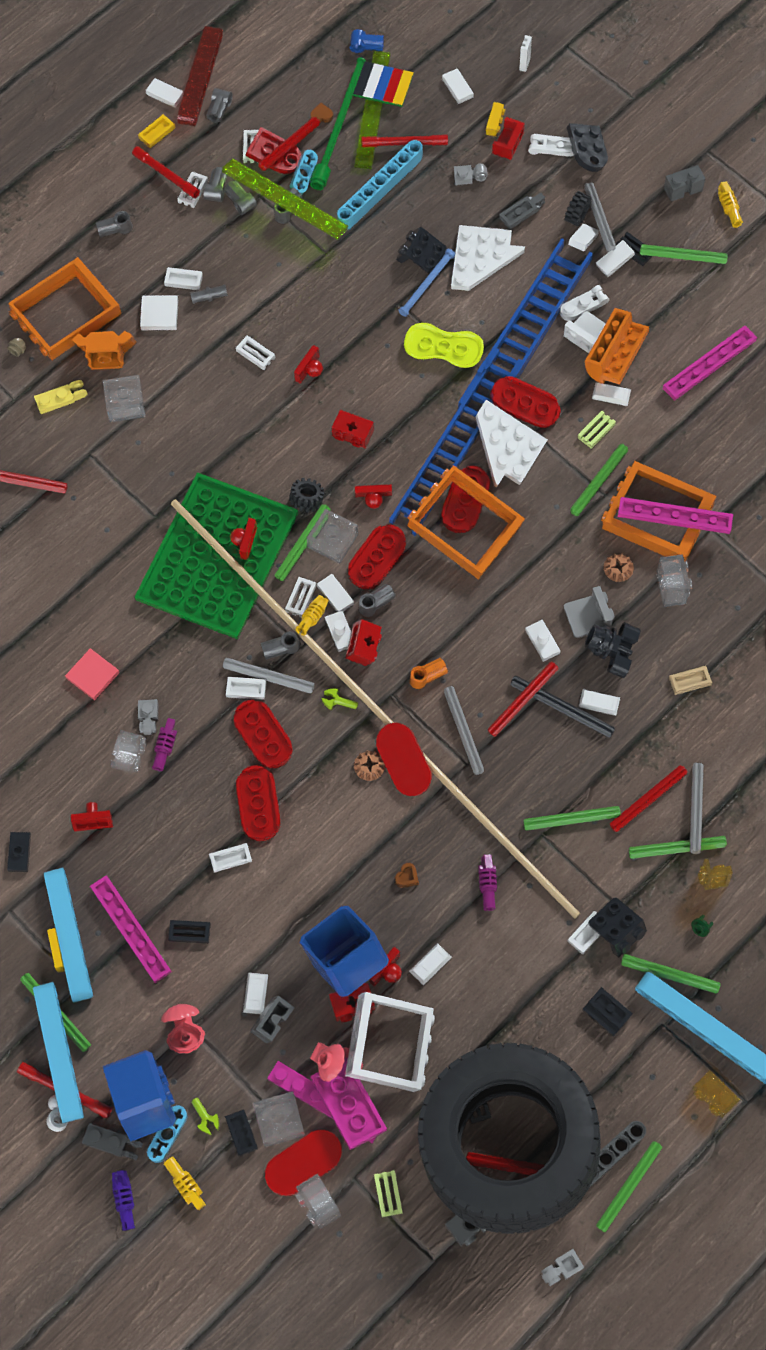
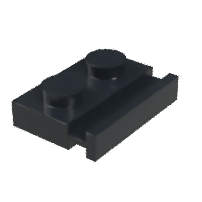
(607, 1011)

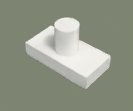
(339, 630)
(542, 640)

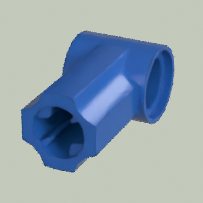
(361, 41)

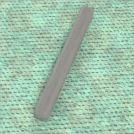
(600, 217)
(268, 675)
(463, 730)
(696, 808)

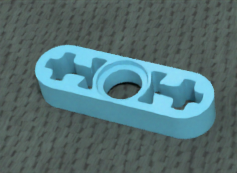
(297, 177)
(155, 1145)

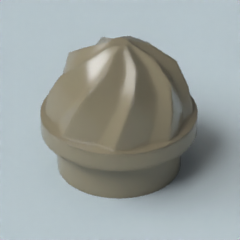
(17, 346)

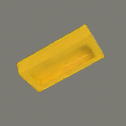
(156, 131)
(55, 948)

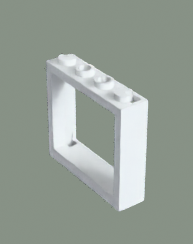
(359, 1035)

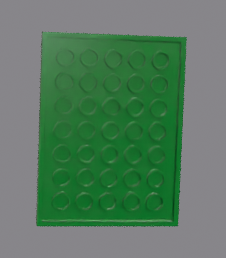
(192, 577)

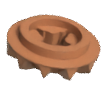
(614, 573)
(363, 771)

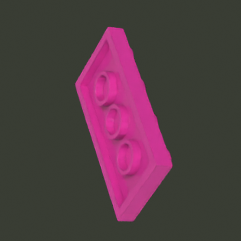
(350, 1108)

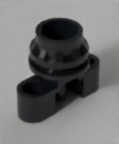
(606, 642)

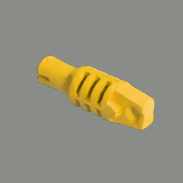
(729, 204)
(312, 614)
(185, 1183)

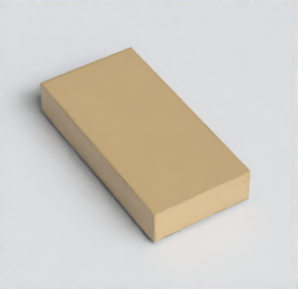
(690, 680)

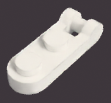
(551, 145)
(574, 308)

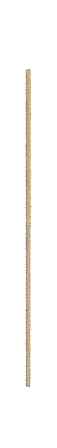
(377, 711)

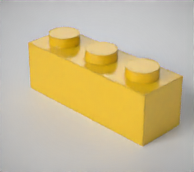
(495, 119)

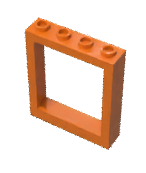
(50, 284)
(483, 496)
(646, 539)

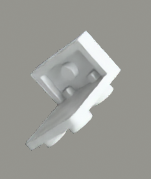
(584, 331)

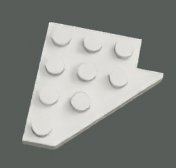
(481, 254)
(507, 444)

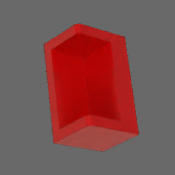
(509, 138)

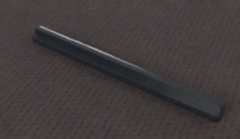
(566, 708)

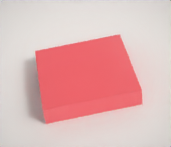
(92, 674)

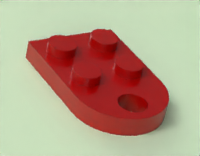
(265, 143)

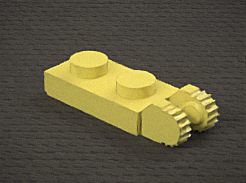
(60, 396)

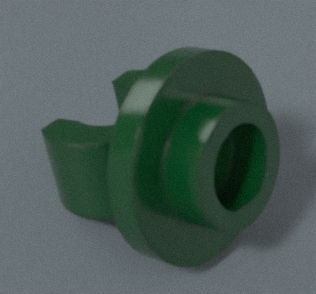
(701, 927)

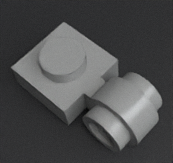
(465, 174)
(147, 712)
(567, 1265)

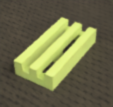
(611, 423)
(384, 1175)

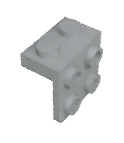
(589, 611)

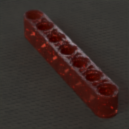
(200, 76)

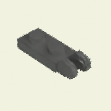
(109, 1141)

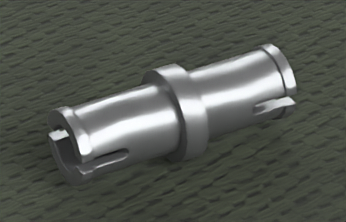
(208, 294)

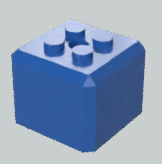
(344, 951)
(140, 1094)

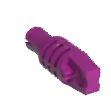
(164, 744)
(487, 882)

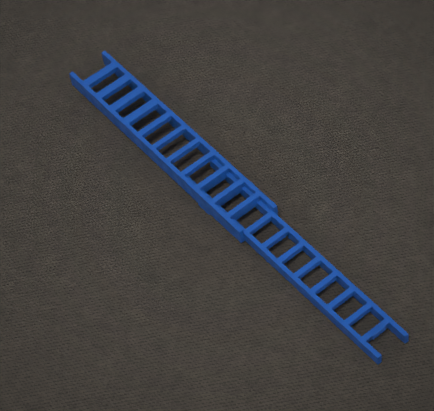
(487, 366)

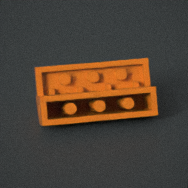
(615, 347)

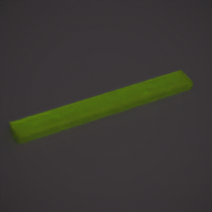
(370, 120)
(285, 198)

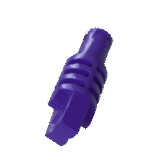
(123, 1198)

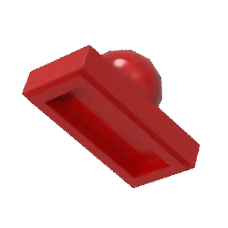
(309, 365)
(373, 494)
(244, 538)
(391, 972)

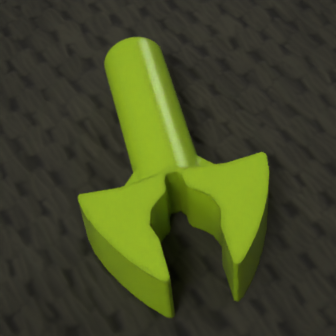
(337, 700)
(205, 1117)

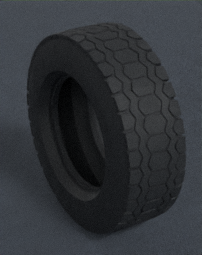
(498, 1073)

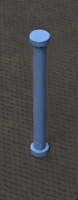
(449, 254)

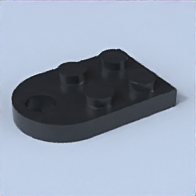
(588, 145)

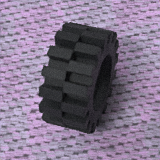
(578, 208)
(307, 487)

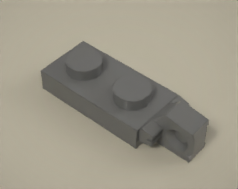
(522, 210)

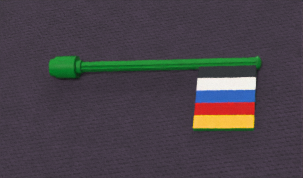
(367, 82)

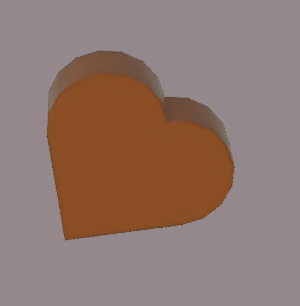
(322, 113)
(407, 876)

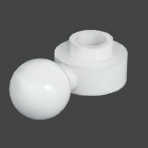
(54, 1116)

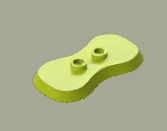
(459, 348)

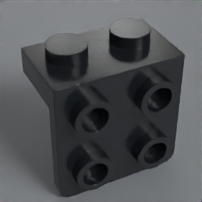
(422, 249)
(618, 926)

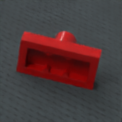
(91, 819)

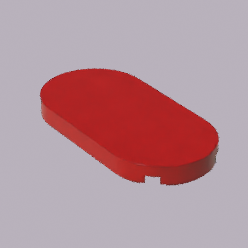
(525, 401)
(460, 509)
(377, 556)
(263, 734)
(404, 759)
(258, 803)
(311, 1155)

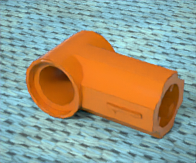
(429, 673)

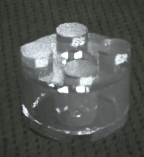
(128, 751)

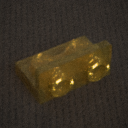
(715, 877)
(715, 1094)

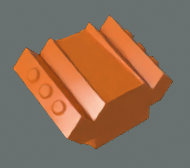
(105, 348)

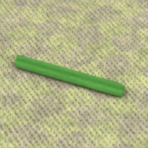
(686, 254)
(599, 479)
(298, 548)
(571, 818)
(675, 847)
(670, 973)
(70, 1028)
(629, 1186)

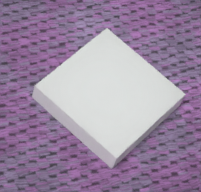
(159, 312)

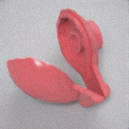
(183, 1029)
(329, 1060)

